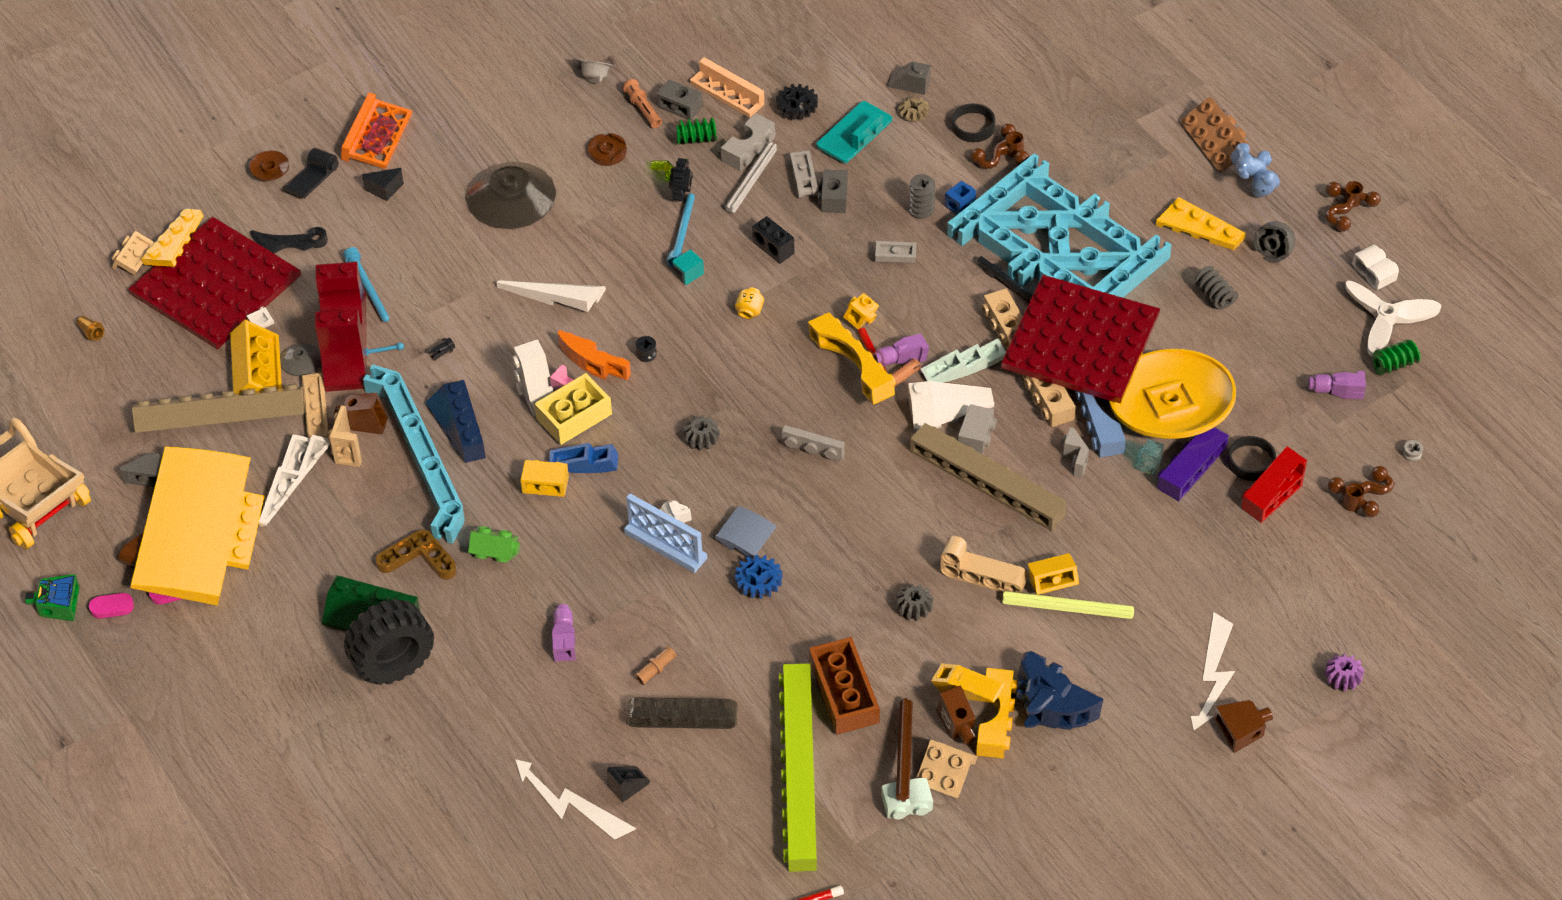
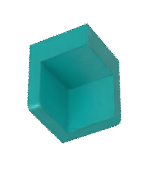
(690, 265)

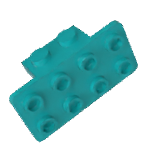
(854, 132)

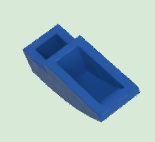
(585, 459)

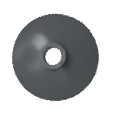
(300, 359)

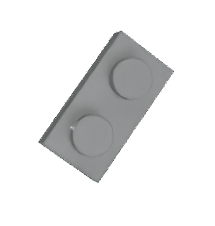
(895, 252)

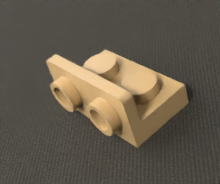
(131, 254)

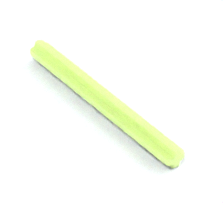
(1067, 604)

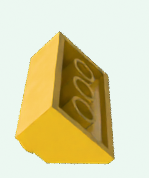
(255, 358)

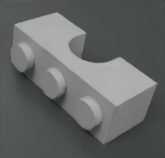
(758, 133)

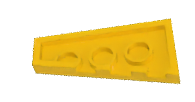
(1200, 224)
(172, 240)

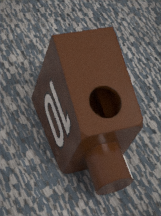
(956, 714)

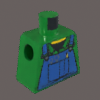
(56, 597)

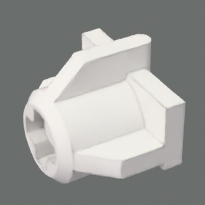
(677, 511)

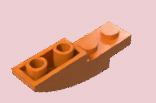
(586, 356)

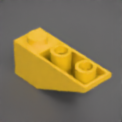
(975, 685)

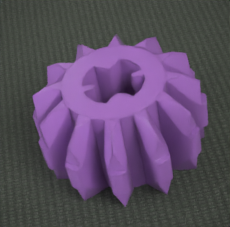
(1344, 672)

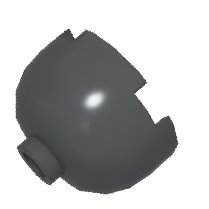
(1274, 241)

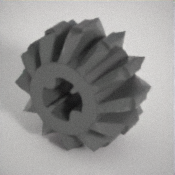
(701, 432)
(914, 602)

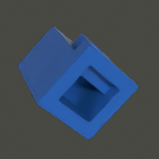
(959, 197)

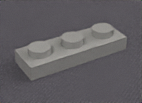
(813, 443)

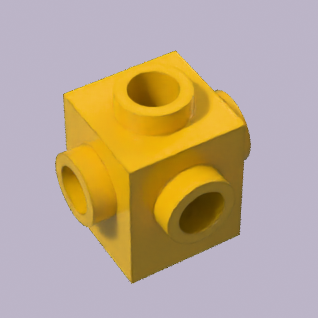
(861, 311)

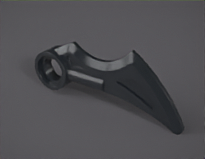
(302, 241)

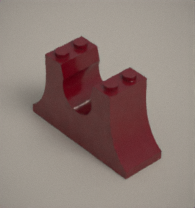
(341, 326)

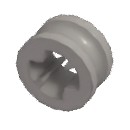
(1415, 455)

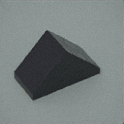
(383, 183)
(626, 781)

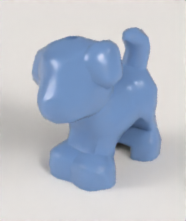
(1263, 180)

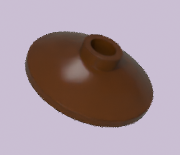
(269, 165)

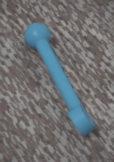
(400, 346)

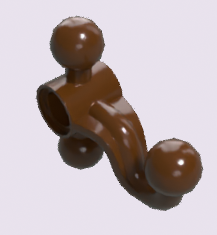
(1011, 146)
(1352, 198)
(1355, 492)

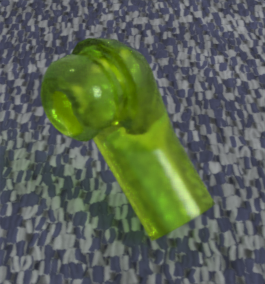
(663, 165)

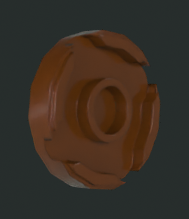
(607, 149)

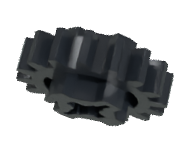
(797, 101)
(680, 179)

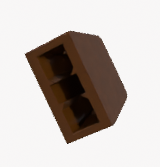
(365, 413)
(1242, 723)

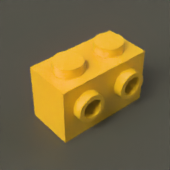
(544, 478)
(1053, 573)

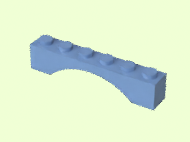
(1106, 433)

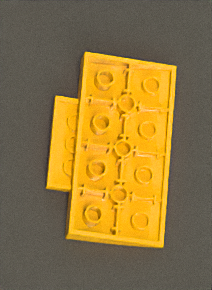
(197, 525)

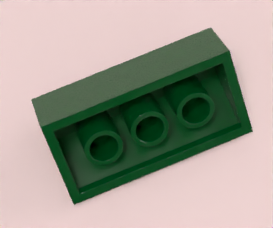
(351, 597)

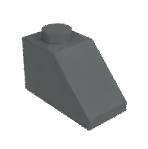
(912, 77)
(142, 470)

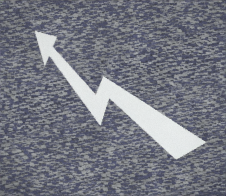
(1218, 637)
(605, 820)

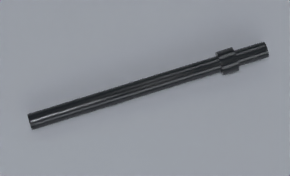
(995, 271)

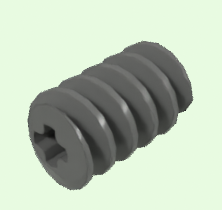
(922, 196)
(1215, 287)

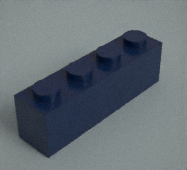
(456, 416)

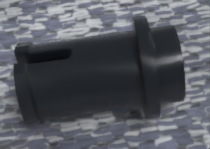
(442, 348)

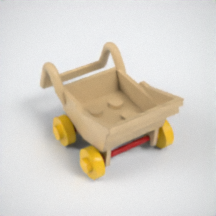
(35, 485)

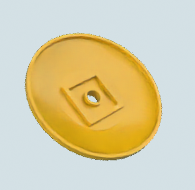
(1197, 384)

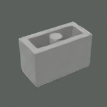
(977, 427)

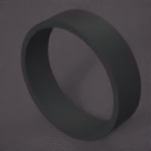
(973, 108)
(1249, 441)

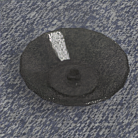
(511, 195)

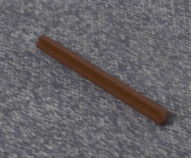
(904, 750)

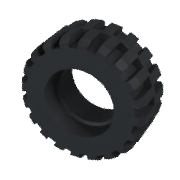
(388, 642)

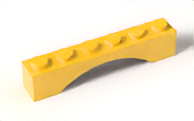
(831, 335)

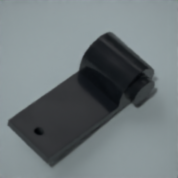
(319, 167)

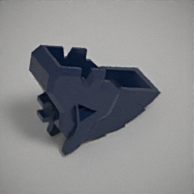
(1051, 696)

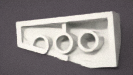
(944, 402)

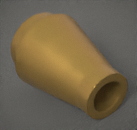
(92, 329)

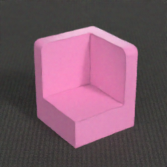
(560, 378)

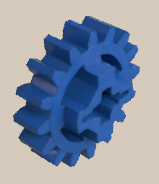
(758, 576)

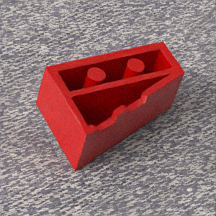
(1275, 485)

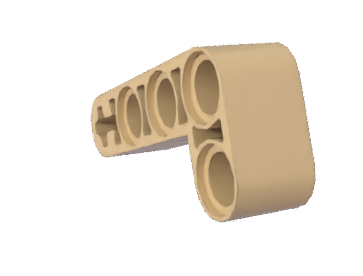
(980, 570)

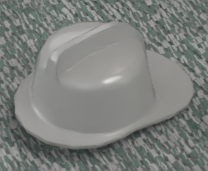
(594, 71)

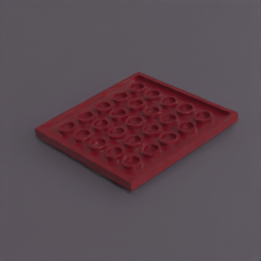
(215, 282)
(1081, 338)

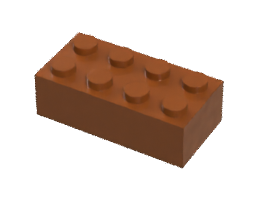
(844, 685)

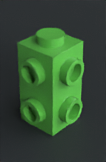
(500, 544)

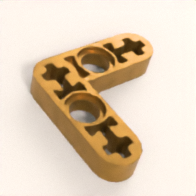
(423, 549)

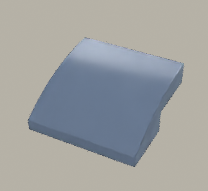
(745, 532)

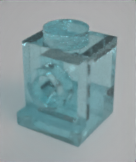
(1149, 457)

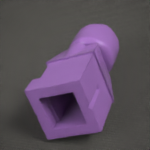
(903, 351)
(1342, 384)
(563, 634)

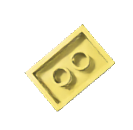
(573, 408)

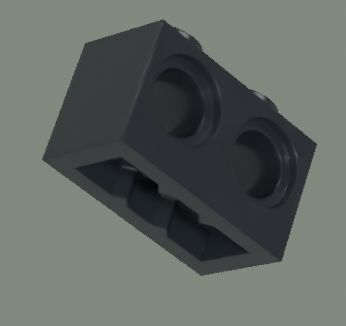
(773, 239)

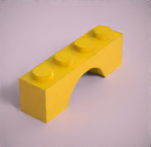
(992, 734)

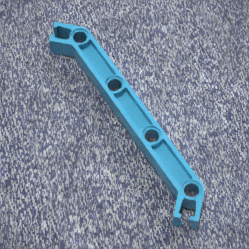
(392, 387)

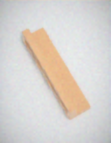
(732, 85)

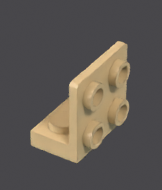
(343, 443)
(946, 768)

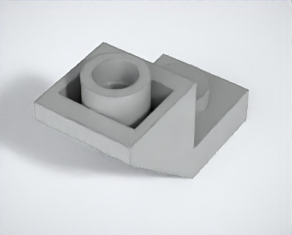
(1077, 450)

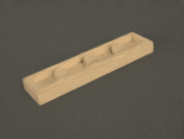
(315, 405)

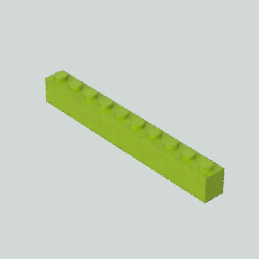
(799, 768)

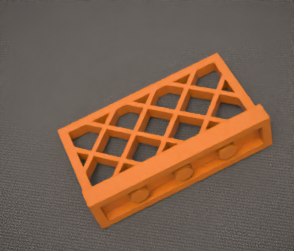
(360, 126)

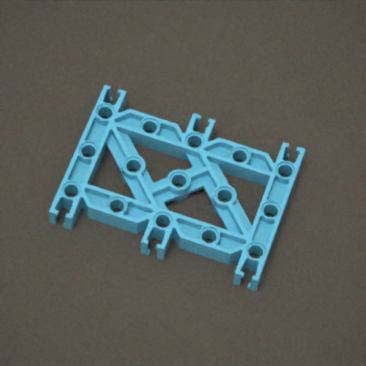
(992, 222)

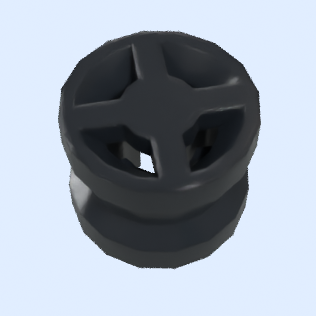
(646, 349)

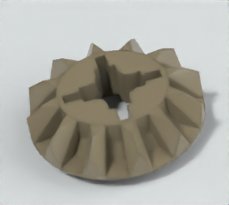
(912, 114)

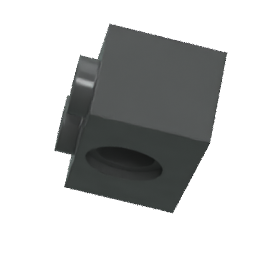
(679, 100)
(834, 191)

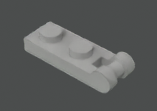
(804, 173)

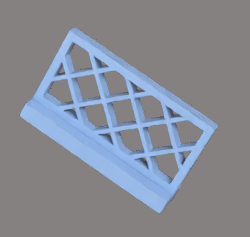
(669, 542)

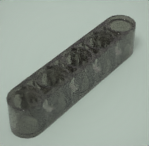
(681, 713)

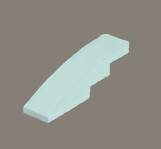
(965, 363)

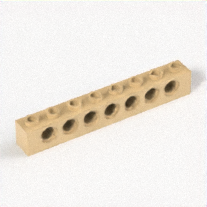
(1004, 319)

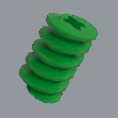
(696, 130)
(1395, 356)

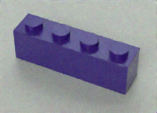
(1192, 463)

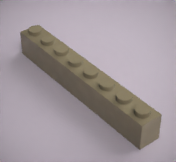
(219, 408)
(988, 476)

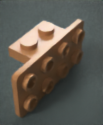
(1214, 132)

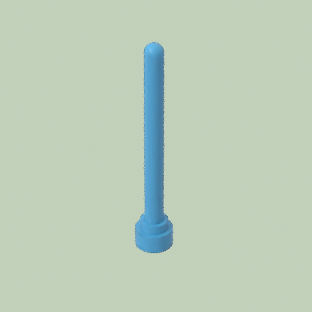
(682, 230)
(353, 255)

